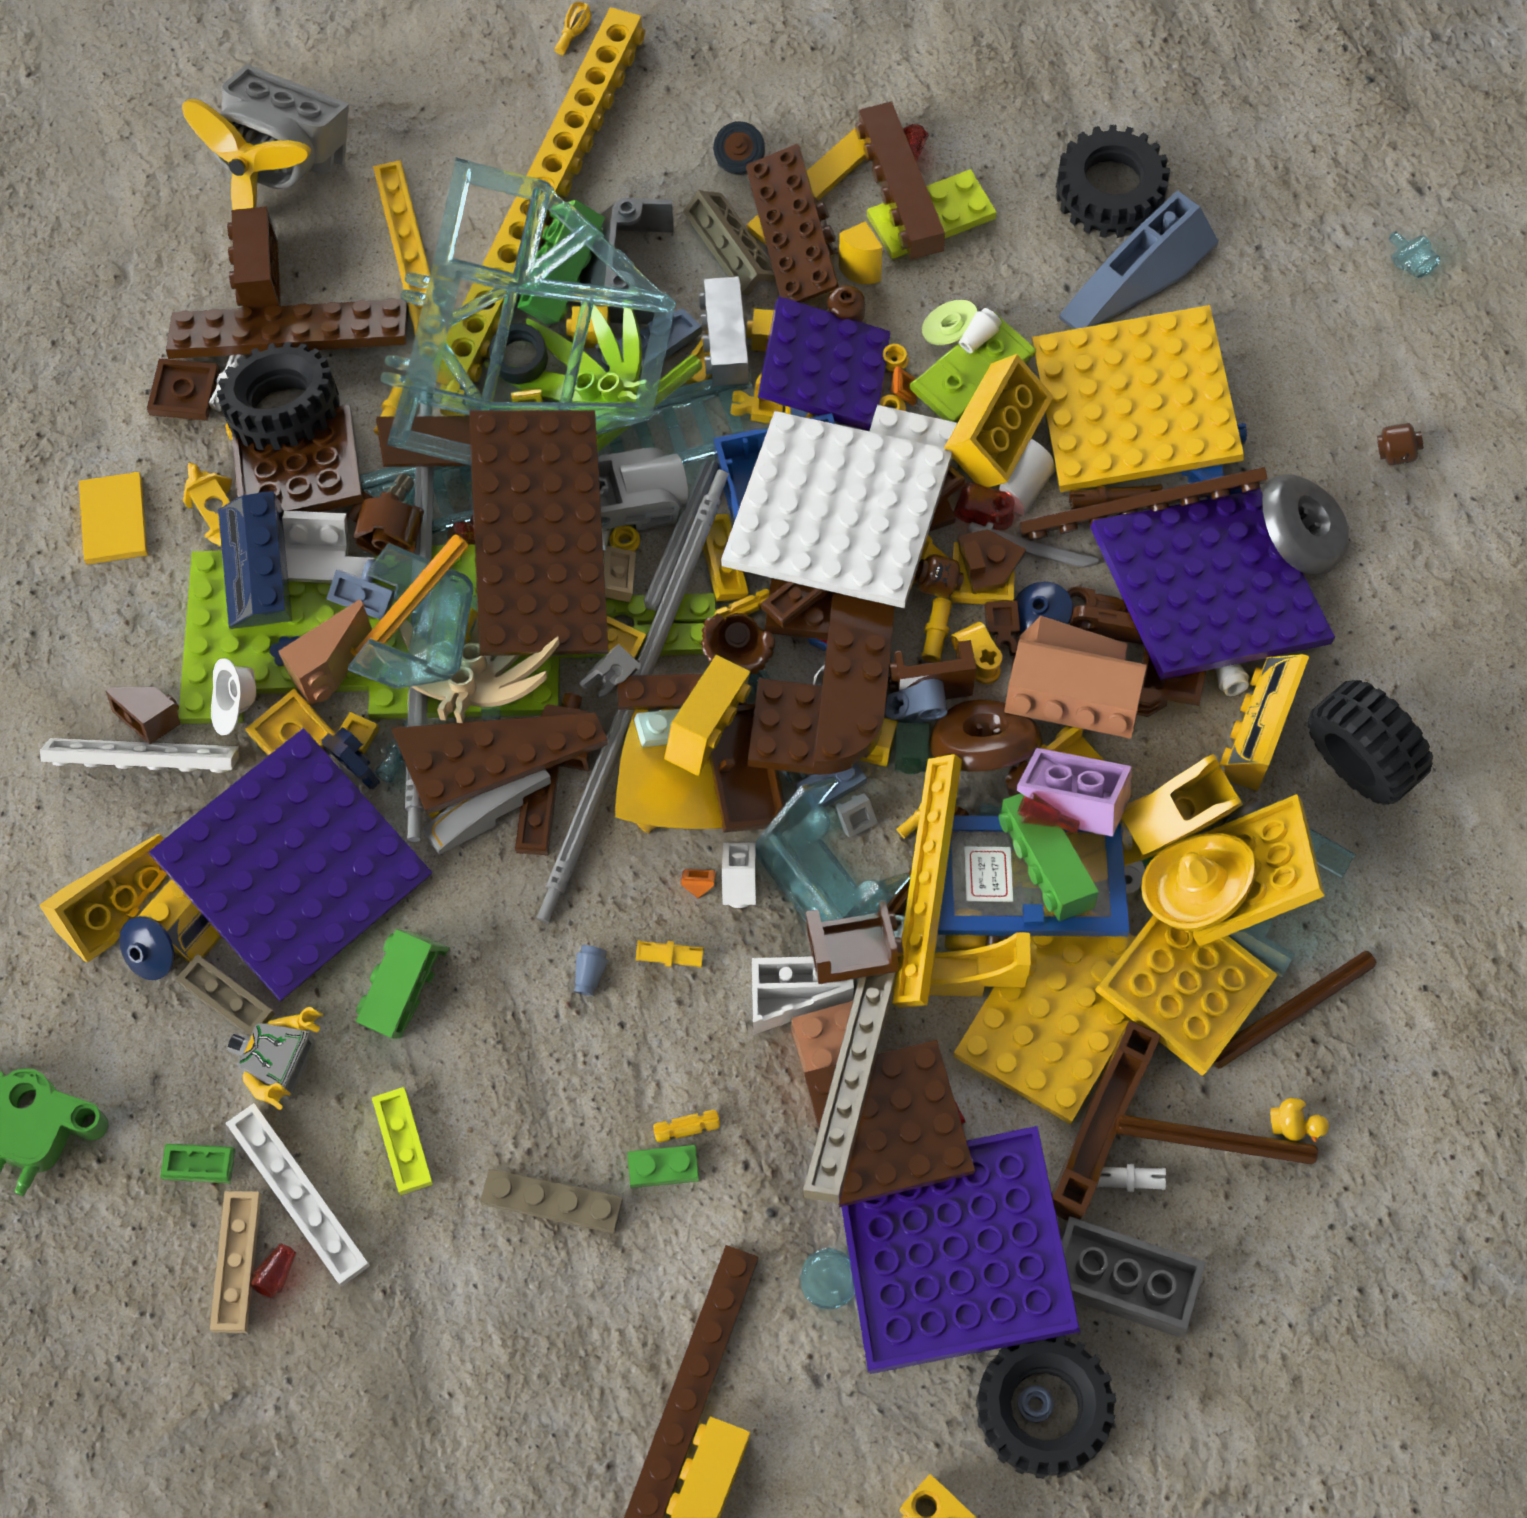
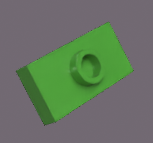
(197, 1163)

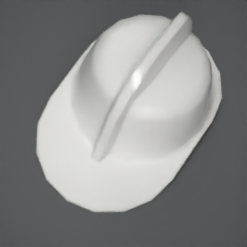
(232, 694)

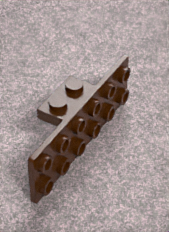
(793, 225)

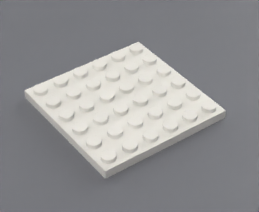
(838, 509)

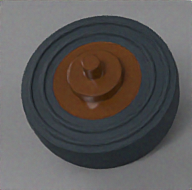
(738, 146)

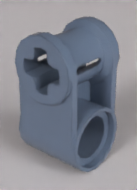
(918, 703)

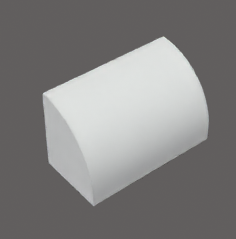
(1029, 476)

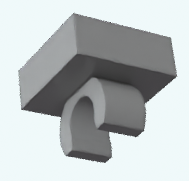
(856, 815)

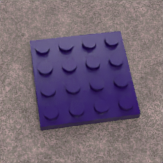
(824, 364)

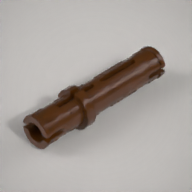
(1100, 495)

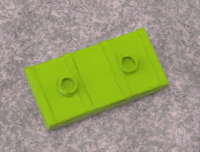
(956, 375)

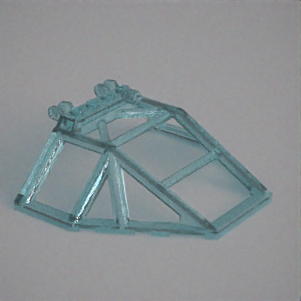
(527, 279)

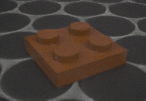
(183, 389)

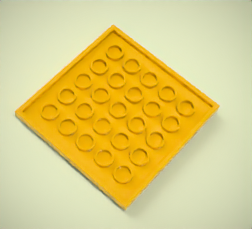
(1137, 399)

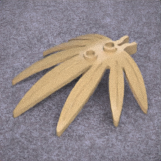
(479, 679)

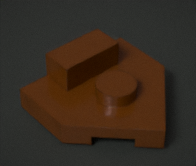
(988, 559)

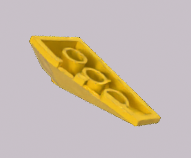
(100, 903)

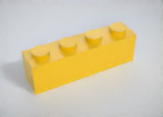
(711, 1471)

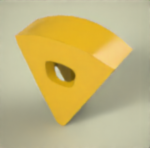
(1182, 807)

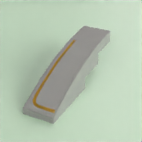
(479, 813)

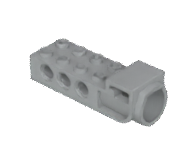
(641, 488)

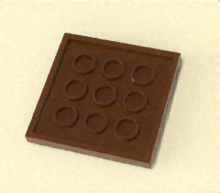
(309, 476)
(906, 1128)

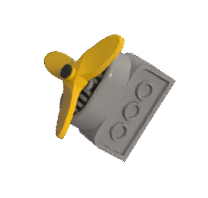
(270, 132)

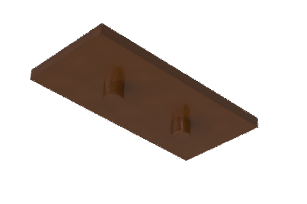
(447, 427)

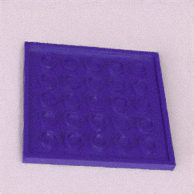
(1209, 585)
(291, 864)
(962, 1260)

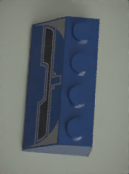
(254, 561)

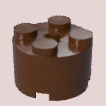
(388, 521)

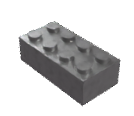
(1131, 1277)

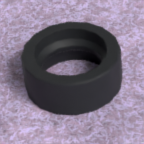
(536, 367)

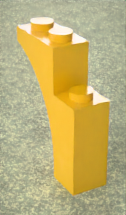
(994, 965)

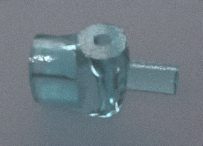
(1414, 255)

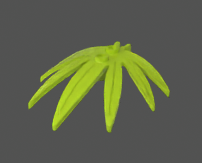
(593, 382)

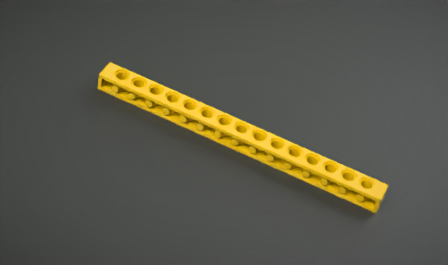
(555, 163)

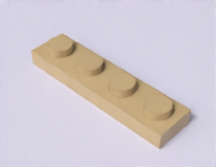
(235, 1262)

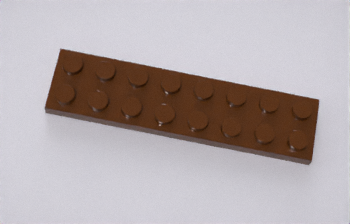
(316, 325)

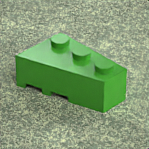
(398, 982)

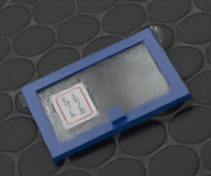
(993, 895)

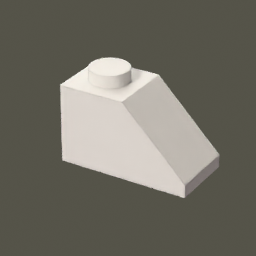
(739, 874)

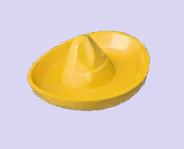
(1199, 880)

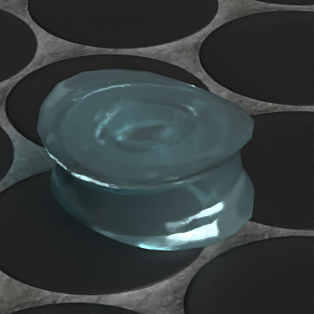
(827, 1279)

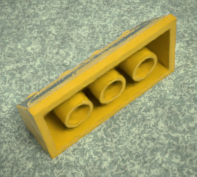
(1263, 719)
(183, 922)

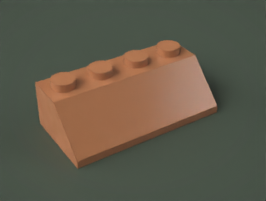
(1075, 688)

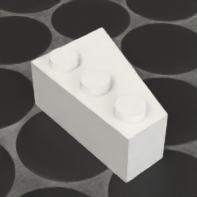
(790, 989)

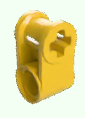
(986, 653)

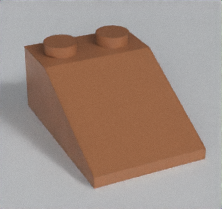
(322, 656)

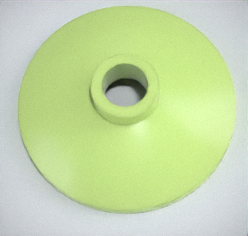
(948, 322)

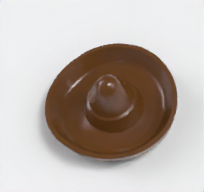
(984, 736)

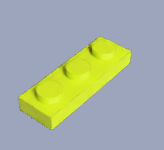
(402, 1141)

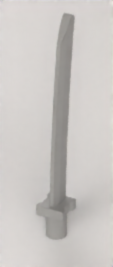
(1041, 549)

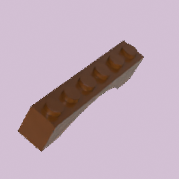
(1098, 1129)

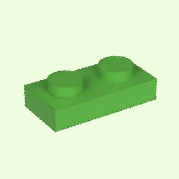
(663, 1166)

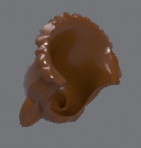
(738, 641)

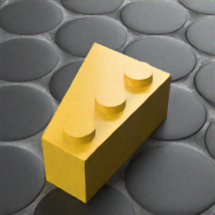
(706, 713)

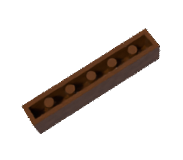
(900, 181)

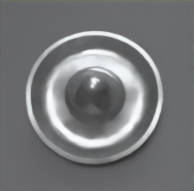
(1305, 523)

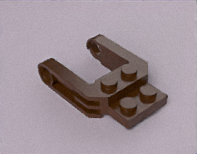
(1154, 692)

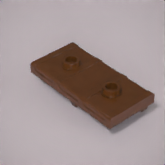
(745, 794)

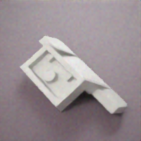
(318, 546)

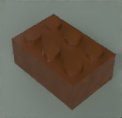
(254, 258)

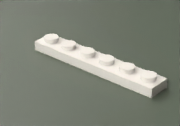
(130, 754)
(298, 1195)

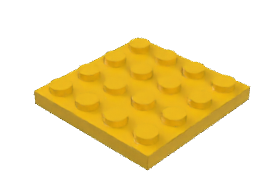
(1283, 866)
(1186, 990)

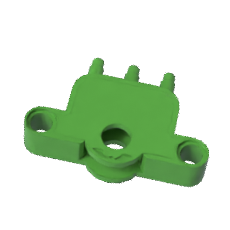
(37, 1134)

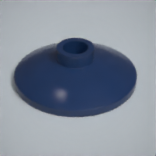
(1056, 599)
(147, 948)

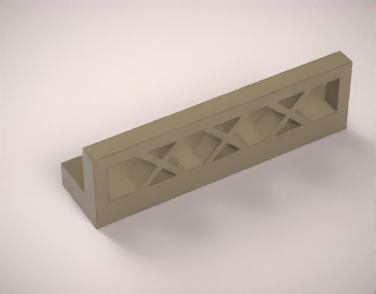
(729, 239)

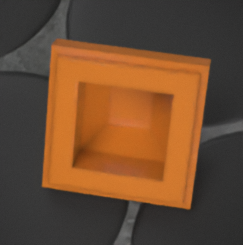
(900, 386)
(698, 881)

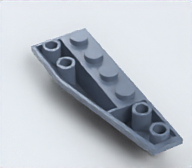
(1145, 263)

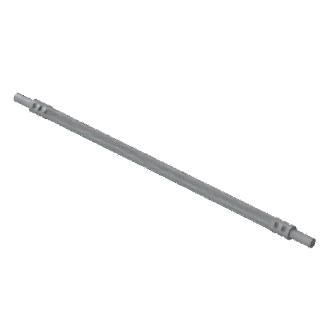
(416, 700)
(617, 733)

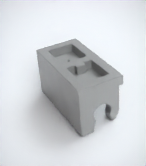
(611, 670)

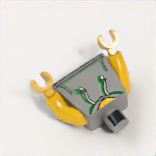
(275, 1055)

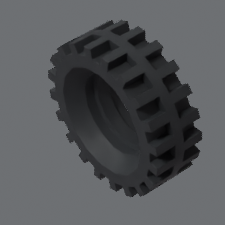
(1105, 210)
(271, 372)
(1087, 1382)

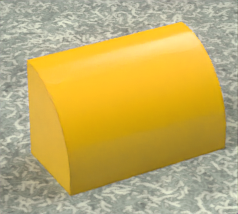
(860, 255)

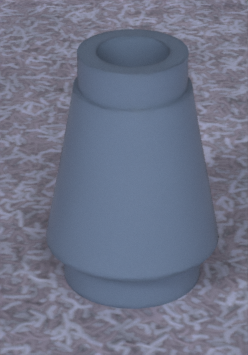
(589, 969)

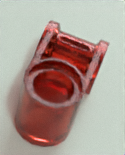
(983, 505)

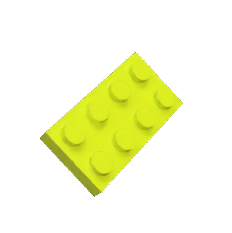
(959, 205)

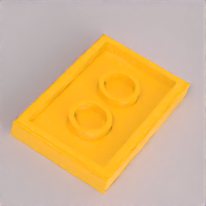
(113, 518)

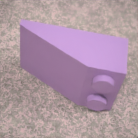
(1080, 788)

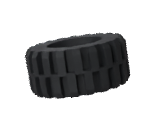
(1370, 742)

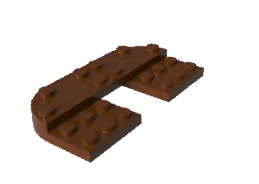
(842, 720)

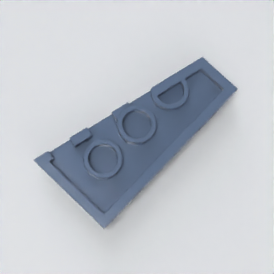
(683, 330)

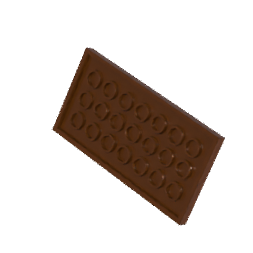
(537, 532)

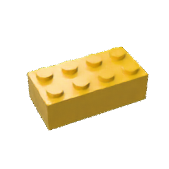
(999, 422)

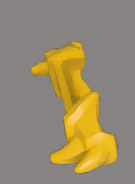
(202, 487)

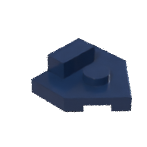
(345, 748)

